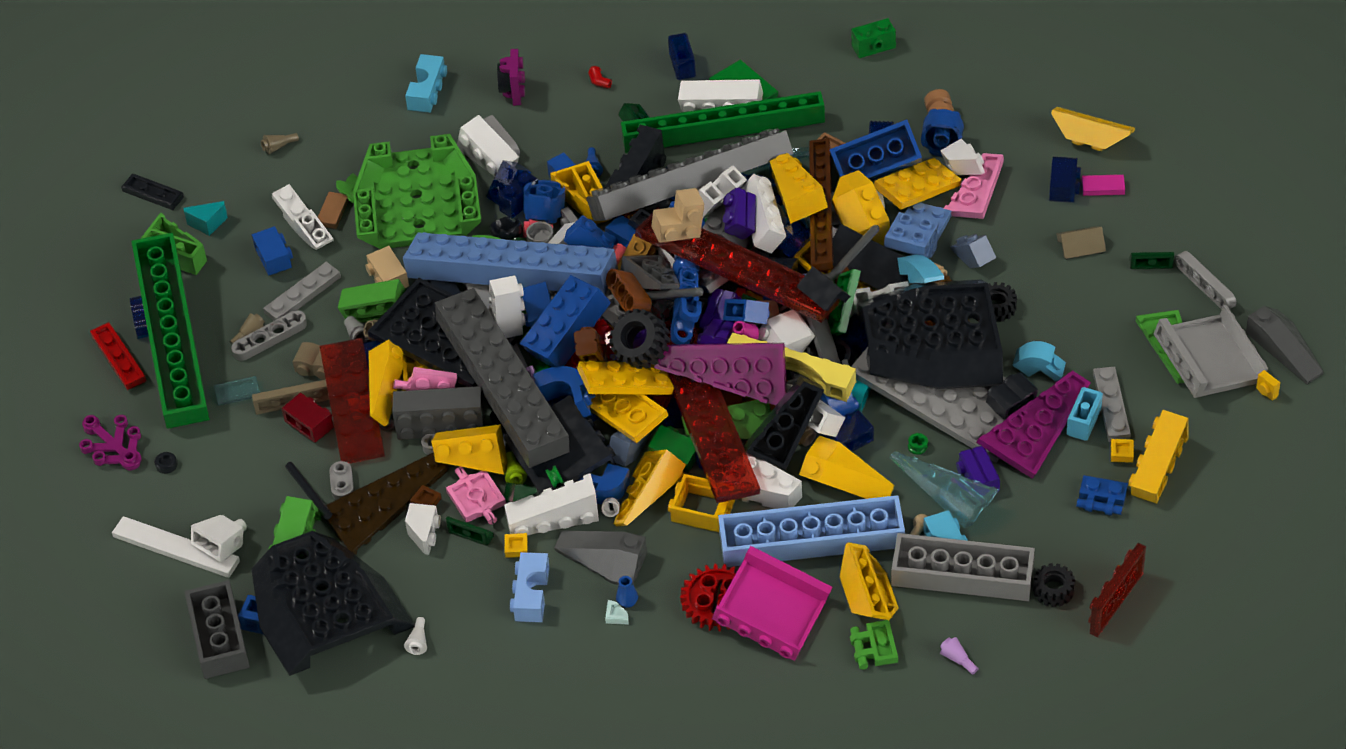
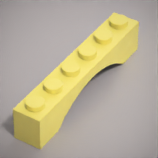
(835, 378)

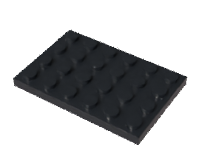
(414, 328)

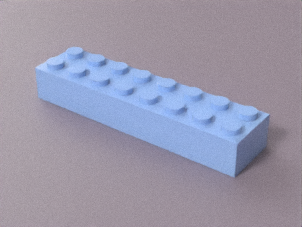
(811, 529)

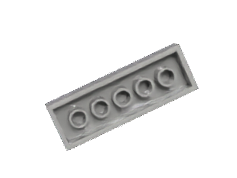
(962, 567)

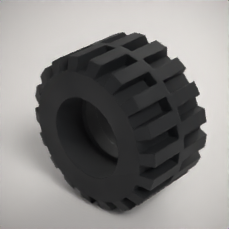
(629, 327)

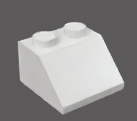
(787, 328)

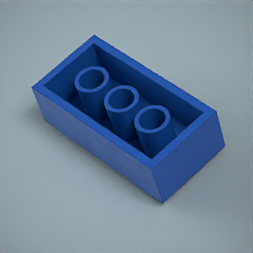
(878, 152)
(571, 309)

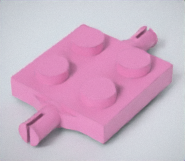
(427, 379)
(475, 495)

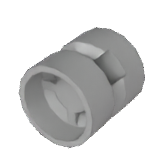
(539, 232)

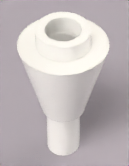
(416, 641)

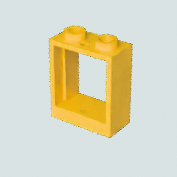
(697, 486)

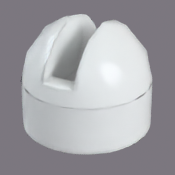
(606, 507)

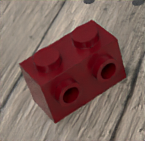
(308, 417)

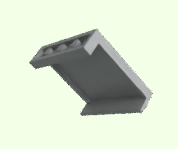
(1211, 353)

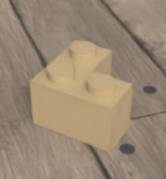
(682, 220)

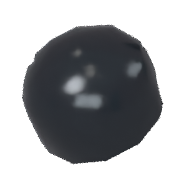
(506, 228)

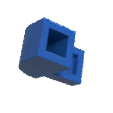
(611, 484)

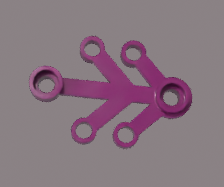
(128, 458)

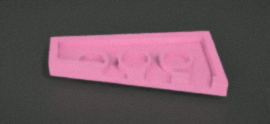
(977, 190)

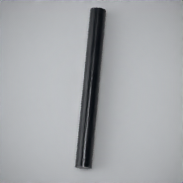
(309, 491)

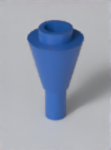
(596, 165)

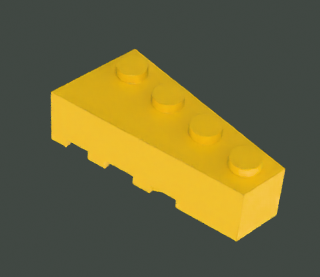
(1159, 456)

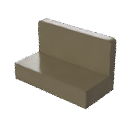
(1082, 242)

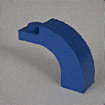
(564, 381)

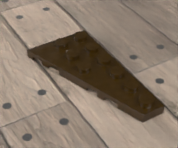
(376, 505)

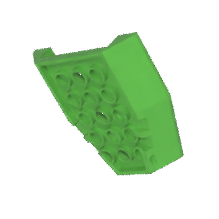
(386, 186)

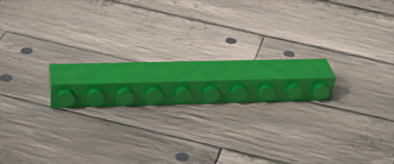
(731, 120)

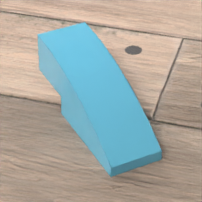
(919, 269)

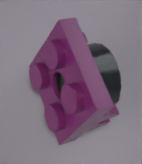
(511, 77)

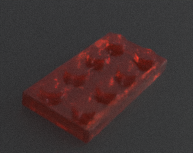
(1116, 591)

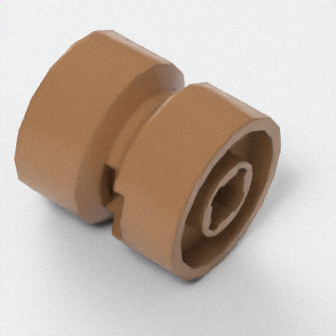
(937, 100)

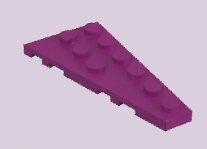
(740, 368)
(1033, 429)

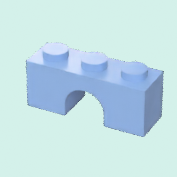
(530, 571)

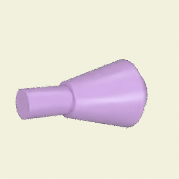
(954, 651)

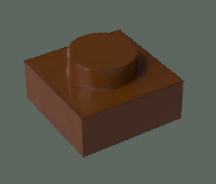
(426, 496)

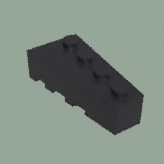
(644, 155)
(784, 426)

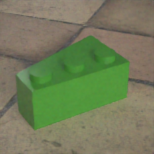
(190, 250)
(370, 300)
(296, 519)

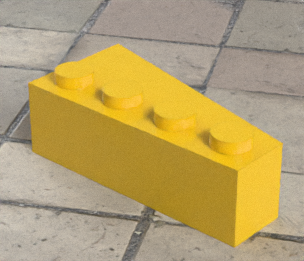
(797, 188)

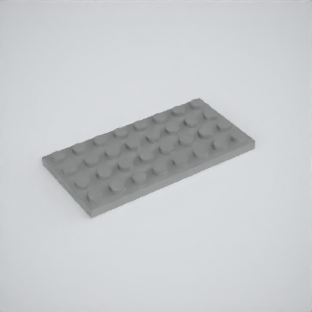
(953, 410)

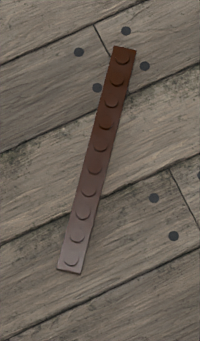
(821, 222)

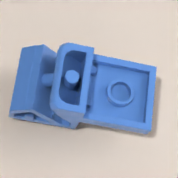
(917, 229)

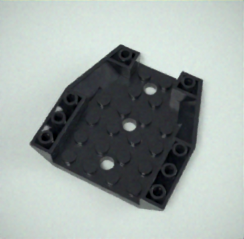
(938, 355)
(303, 619)

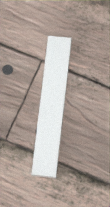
(171, 546)

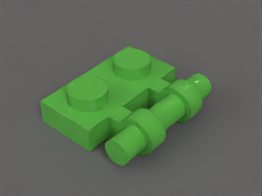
(881, 643)

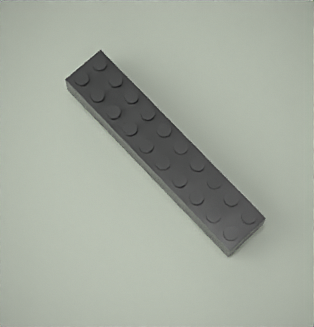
(682, 175)
(502, 378)

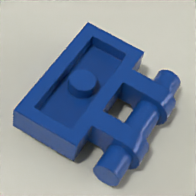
(1102, 490)

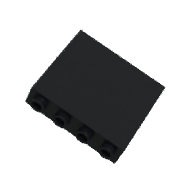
(585, 449)

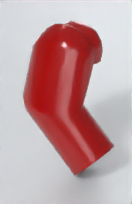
(597, 79)

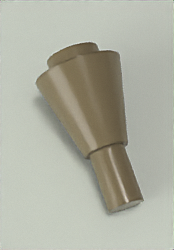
(271, 143)
(250, 325)

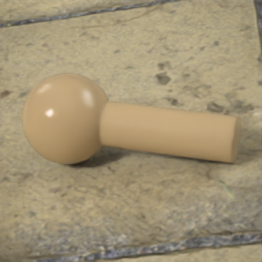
(918, 524)

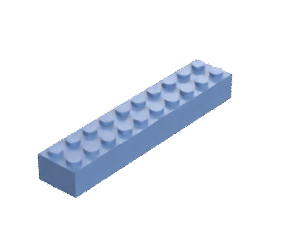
(485, 259)

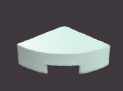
(616, 614)

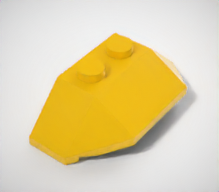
(1089, 130)
(860, 205)
(866, 584)

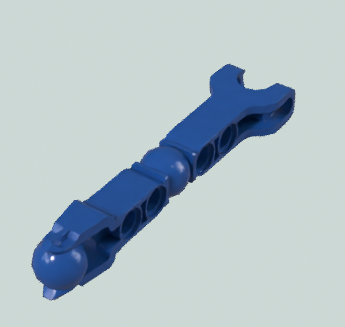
(686, 309)

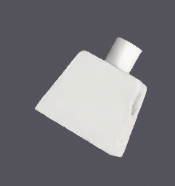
(218, 536)

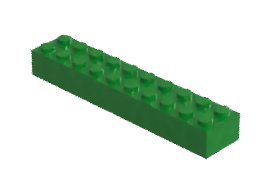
(170, 331)

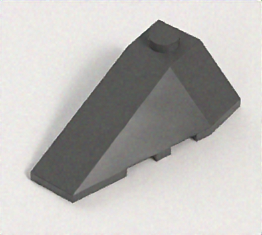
(1284, 342)
(605, 552)

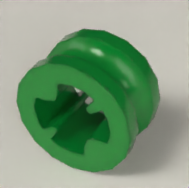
(917, 449)
(554, 476)

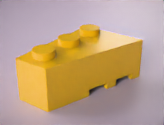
(578, 184)
(472, 448)

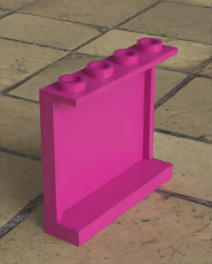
(772, 603)

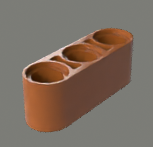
(627, 290)

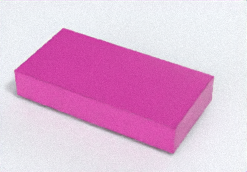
(1103, 185)

